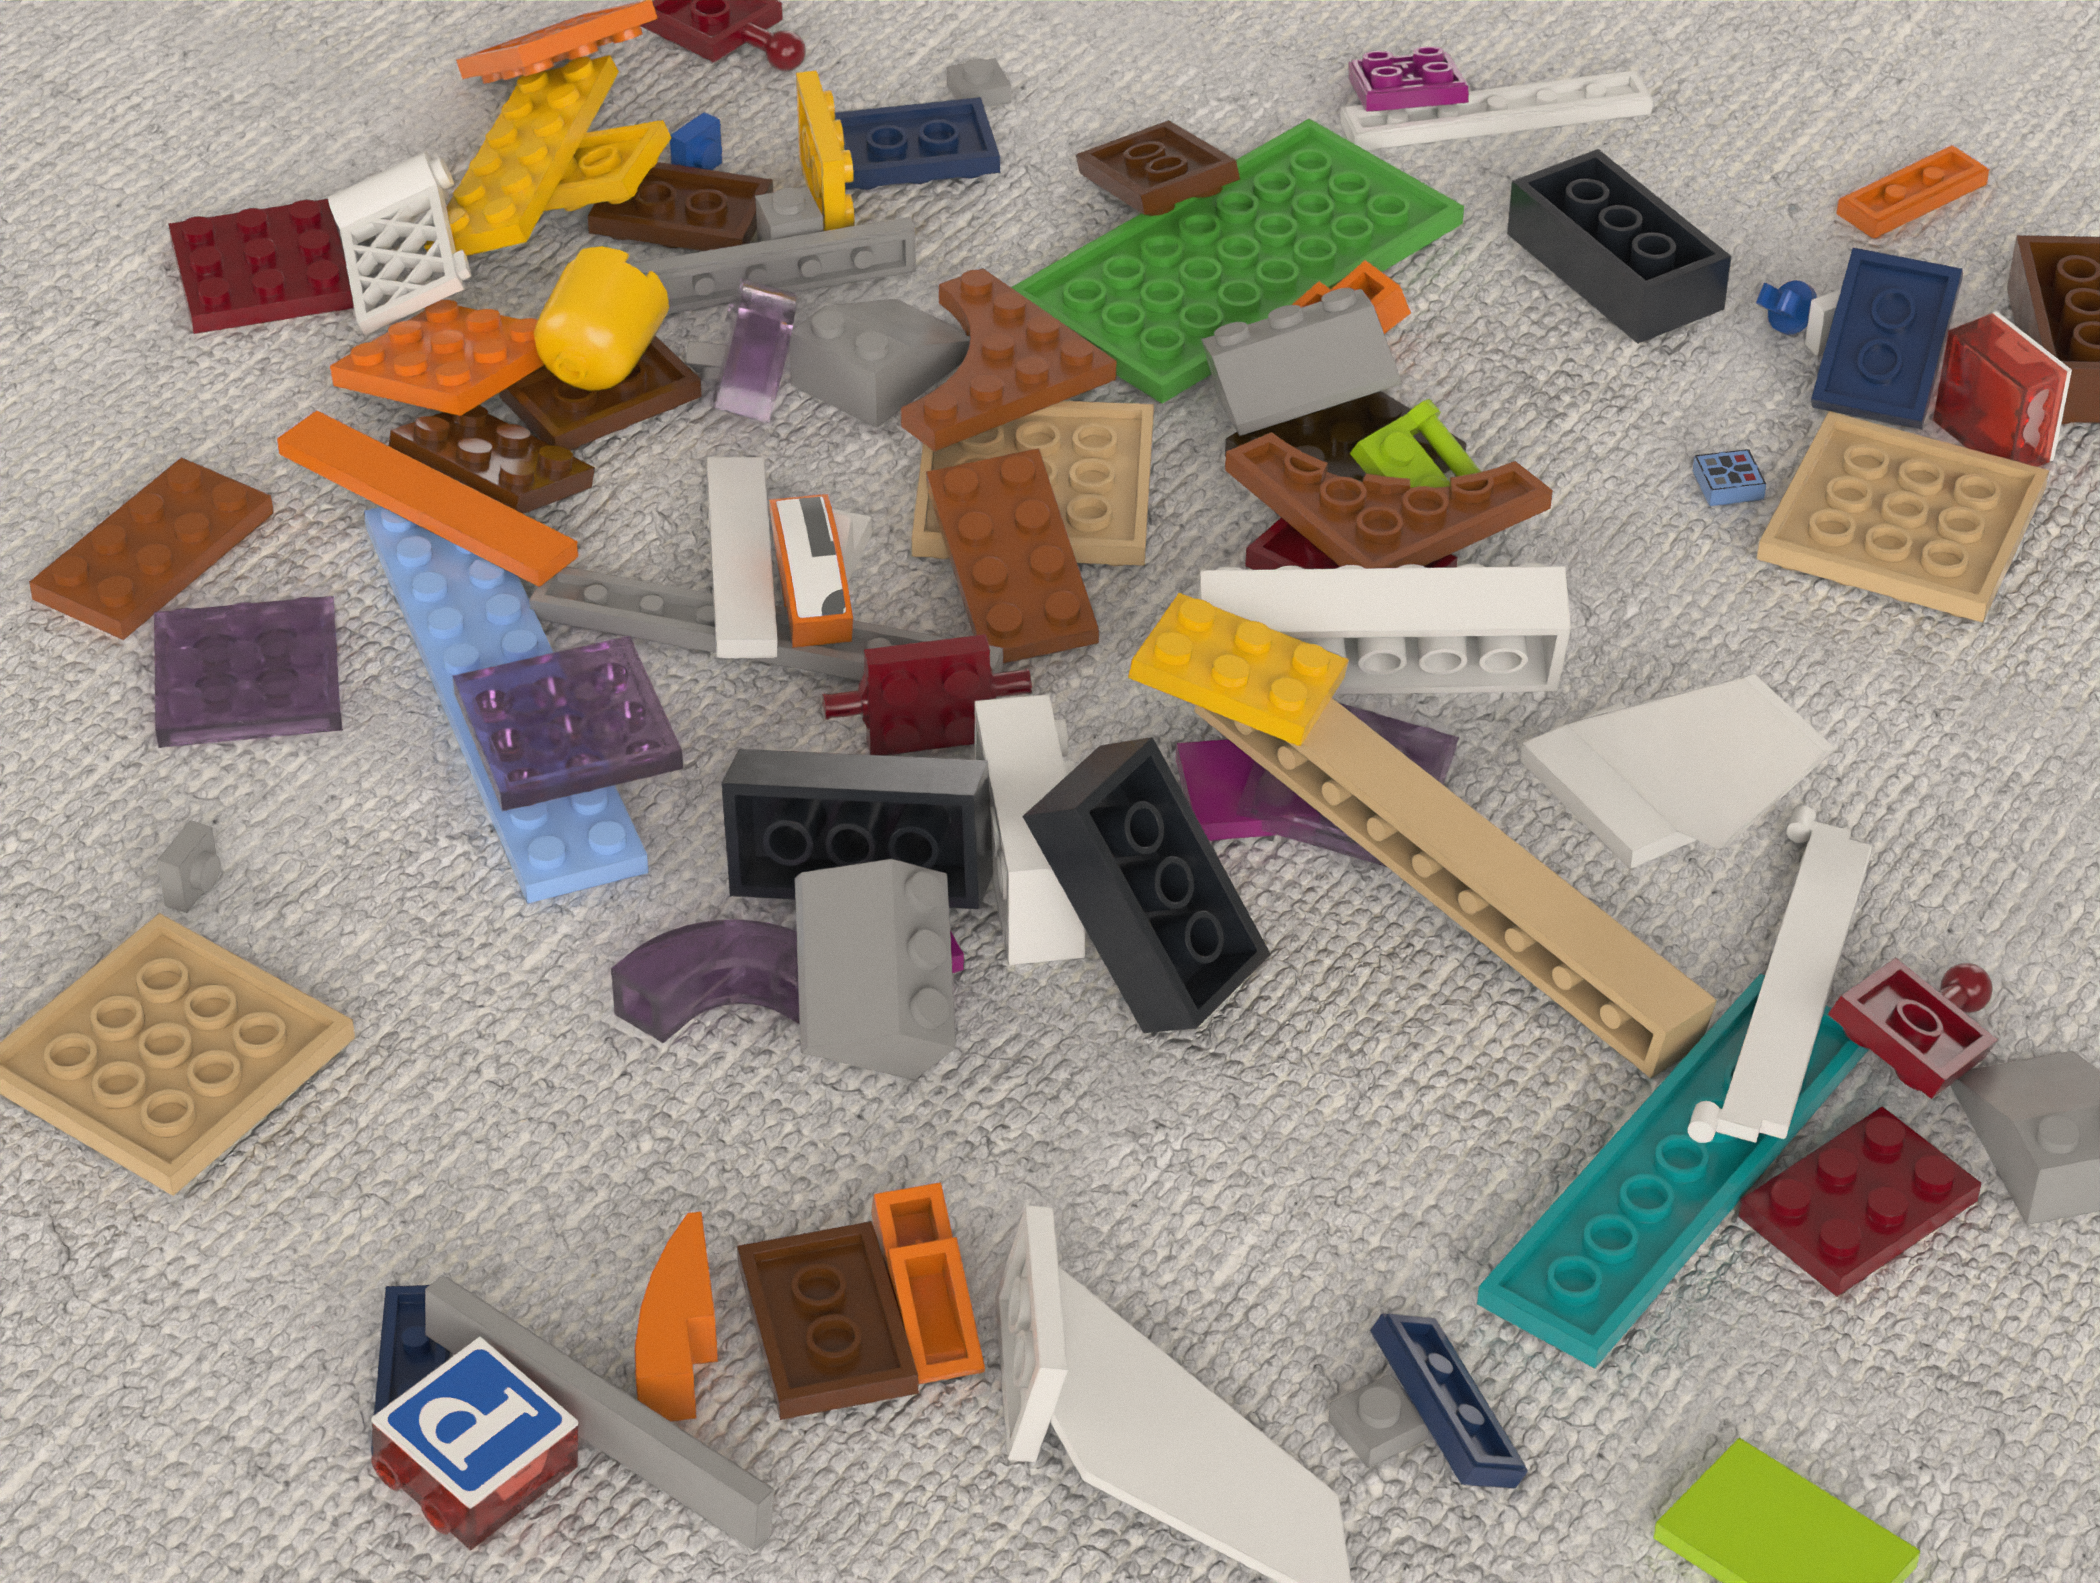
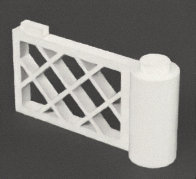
(386, 207)

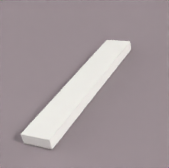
(1502, 111)
(741, 558)

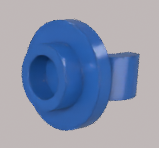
(1787, 306)

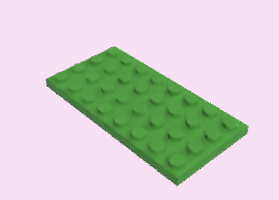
(1296, 217)

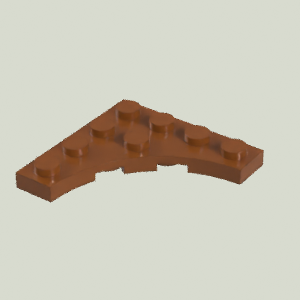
(1013, 367)
(1382, 517)

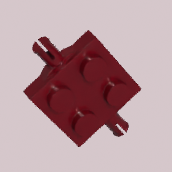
(924, 694)

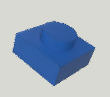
(698, 143)

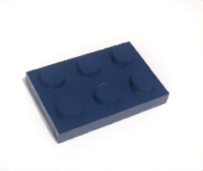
(919, 143)
(1887, 338)

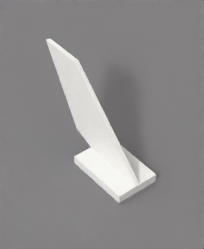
(1678, 766)
(1149, 1425)

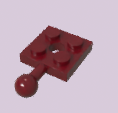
(722, 26)
(1918, 1027)

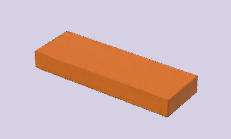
(1912, 191)

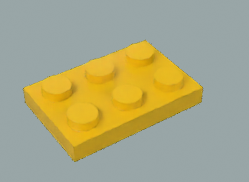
(822, 152)
(610, 165)
(1238, 669)

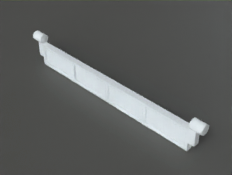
(1794, 986)

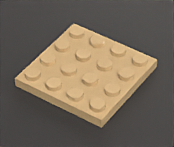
(1095, 465)
(1904, 516)
(168, 1052)

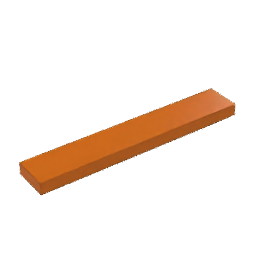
(428, 498)

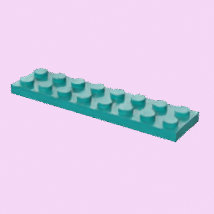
(1649, 1197)

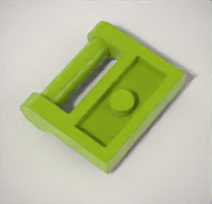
(1399, 455)

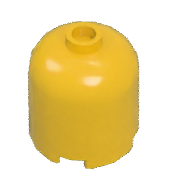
(599, 319)

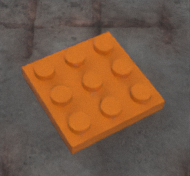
(558, 42)
(443, 358)

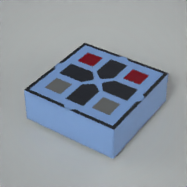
(1729, 477)

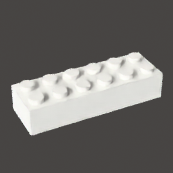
(1414, 623)

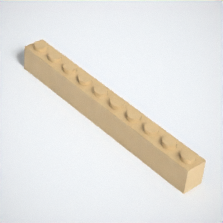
(1487, 885)

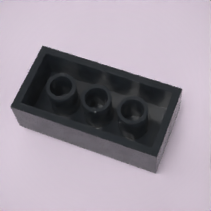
(1618, 245)
(850, 809)
(1147, 885)

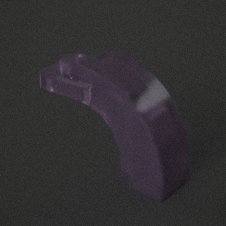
(755, 350)
(705, 968)

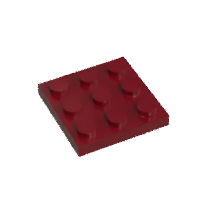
(261, 265)

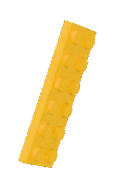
(526, 154)

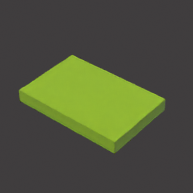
(1770, 1525)

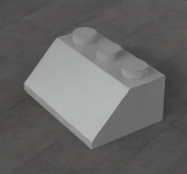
(1300, 360)
(875, 966)

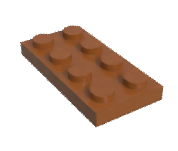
(151, 548)
(1012, 555)

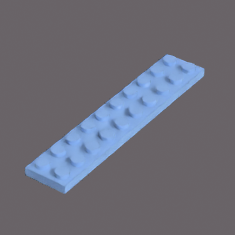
(479, 617)

